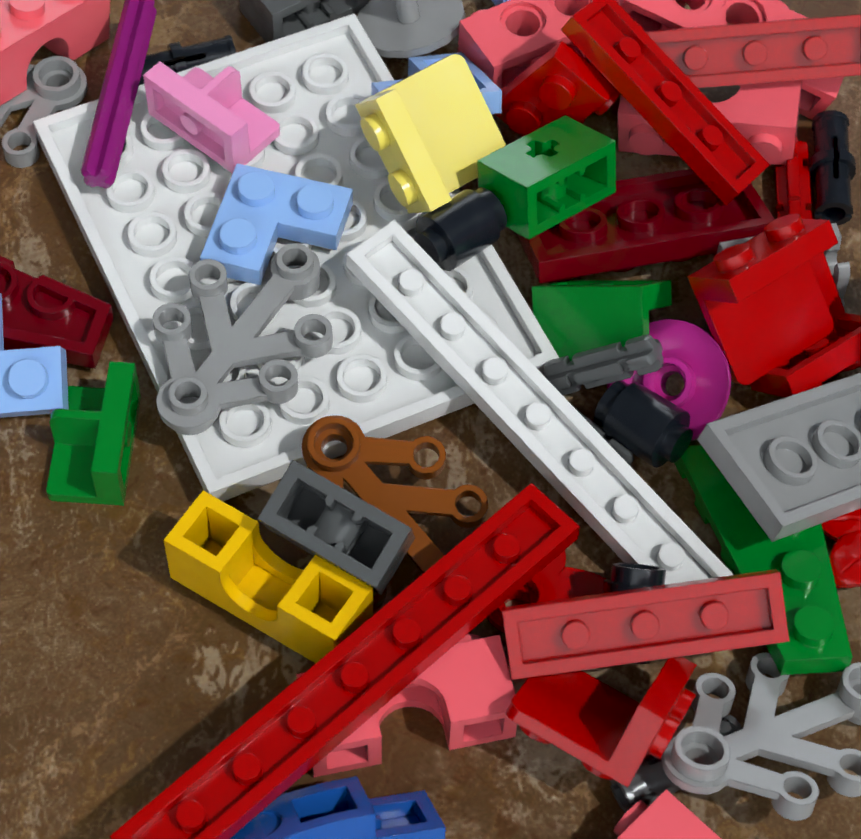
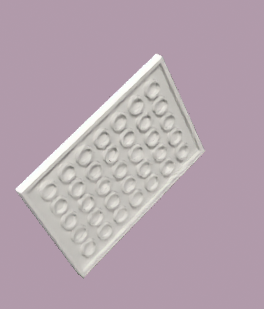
(162, 209)

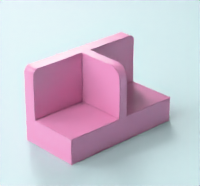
(210, 113)

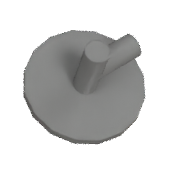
(410, 26)

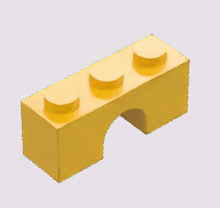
(228, 563)

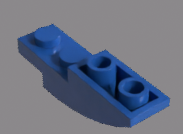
(344, 812)

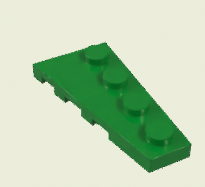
(808, 583)

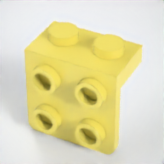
(430, 132)

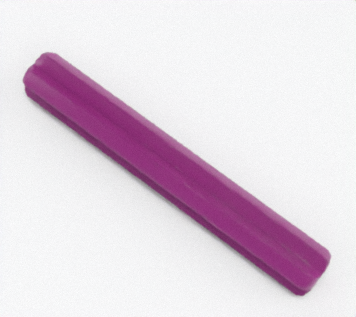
(118, 93)

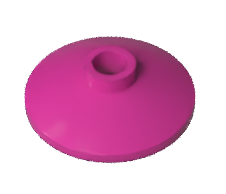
(701, 364)

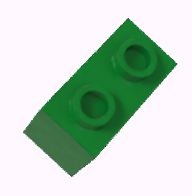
(550, 174)

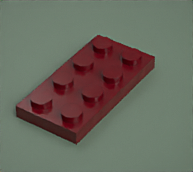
(645, 224)

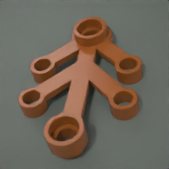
(390, 498)

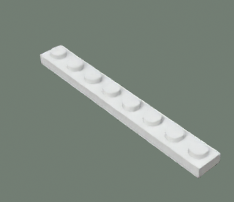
(528, 408)

